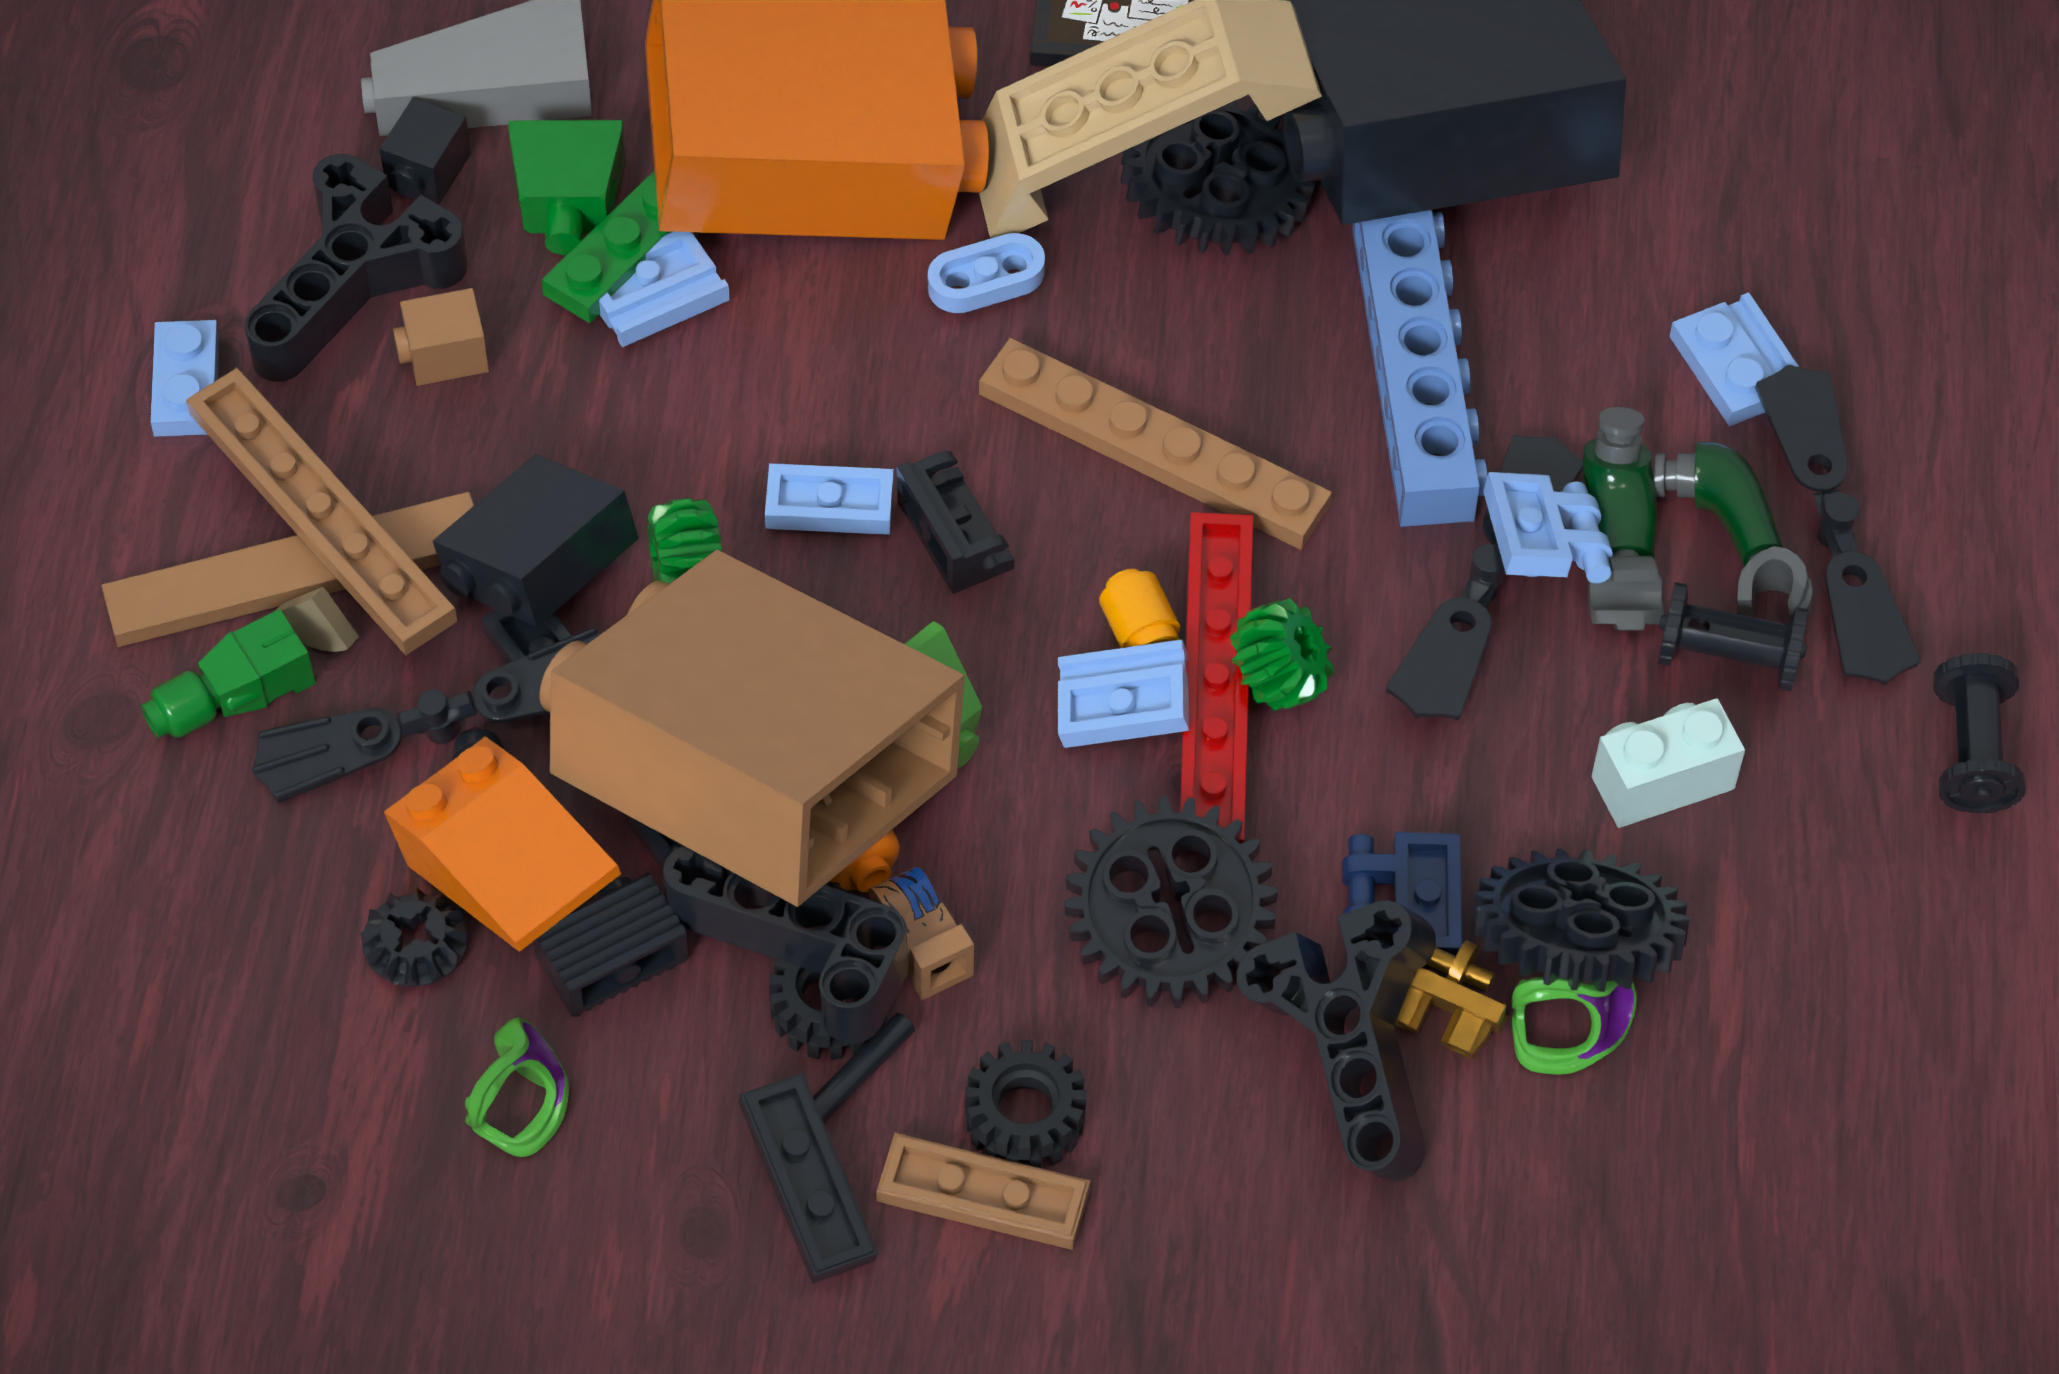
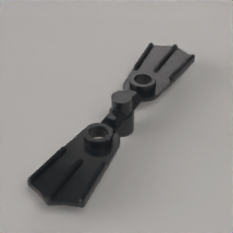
(1865, 617)
(1444, 661)
(328, 748)

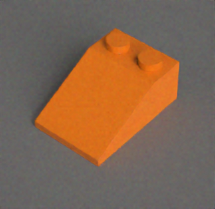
(499, 844)

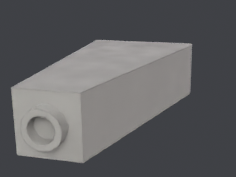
(490, 68)

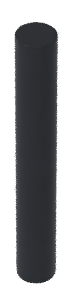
(863, 1065)

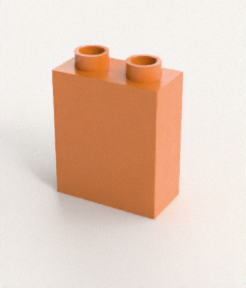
(811, 117)

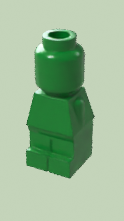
(236, 676)

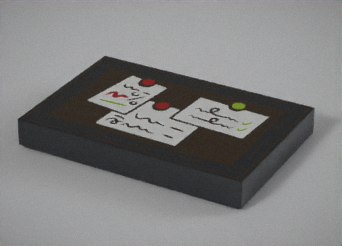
(1074, 26)

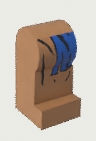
(930, 931)

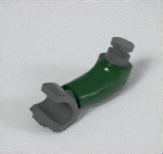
(1623, 484)
(1728, 488)

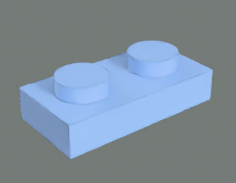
(182, 366)
(829, 499)

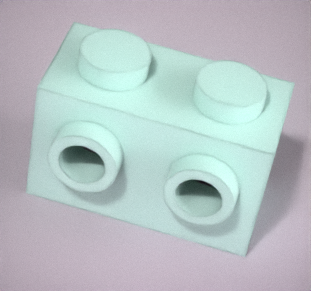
(1667, 762)

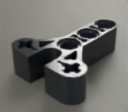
(351, 265)
(1377, 984)

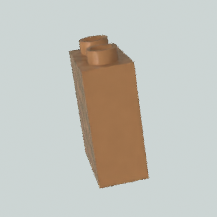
(753, 724)

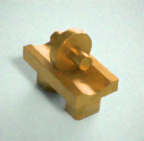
(1472, 1012)

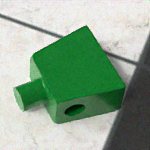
(566, 176)

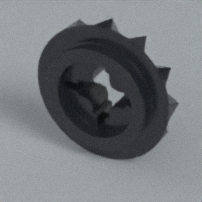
(420, 961)

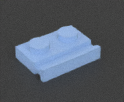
(666, 289)
(1730, 353)
(1123, 694)

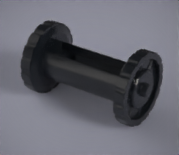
(1733, 636)
(1981, 777)

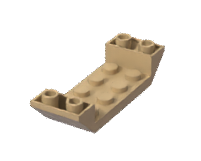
(1137, 91)

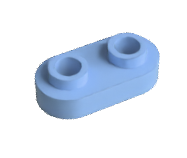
(984, 274)

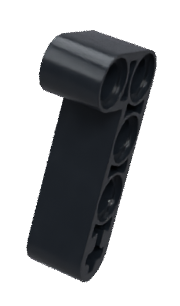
(717, 905)

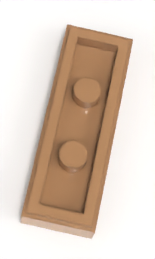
(983, 1191)

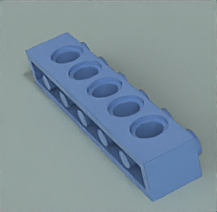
(1399, 270)

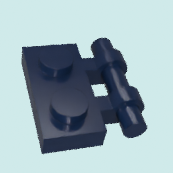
(1423, 877)

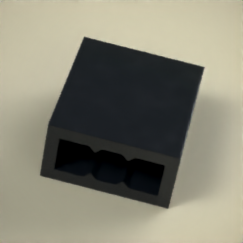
(535, 540)

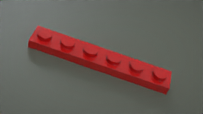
(1218, 703)

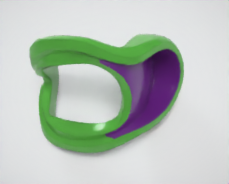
(1610, 1021)
(528, 1053)

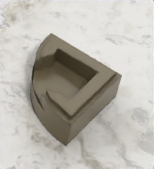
(319, 621)

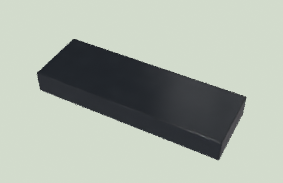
(807, 1178)

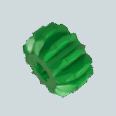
(681, 536)
(1282, 654)

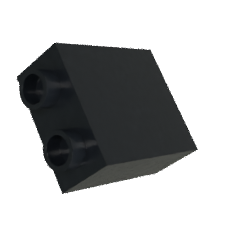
(1452, 103)

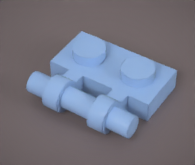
(1532, 532)

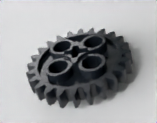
(1218, 180)
(1115, 917)
(1580, 919)

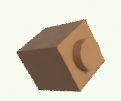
(441, 337)

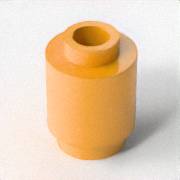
(1138, 609)

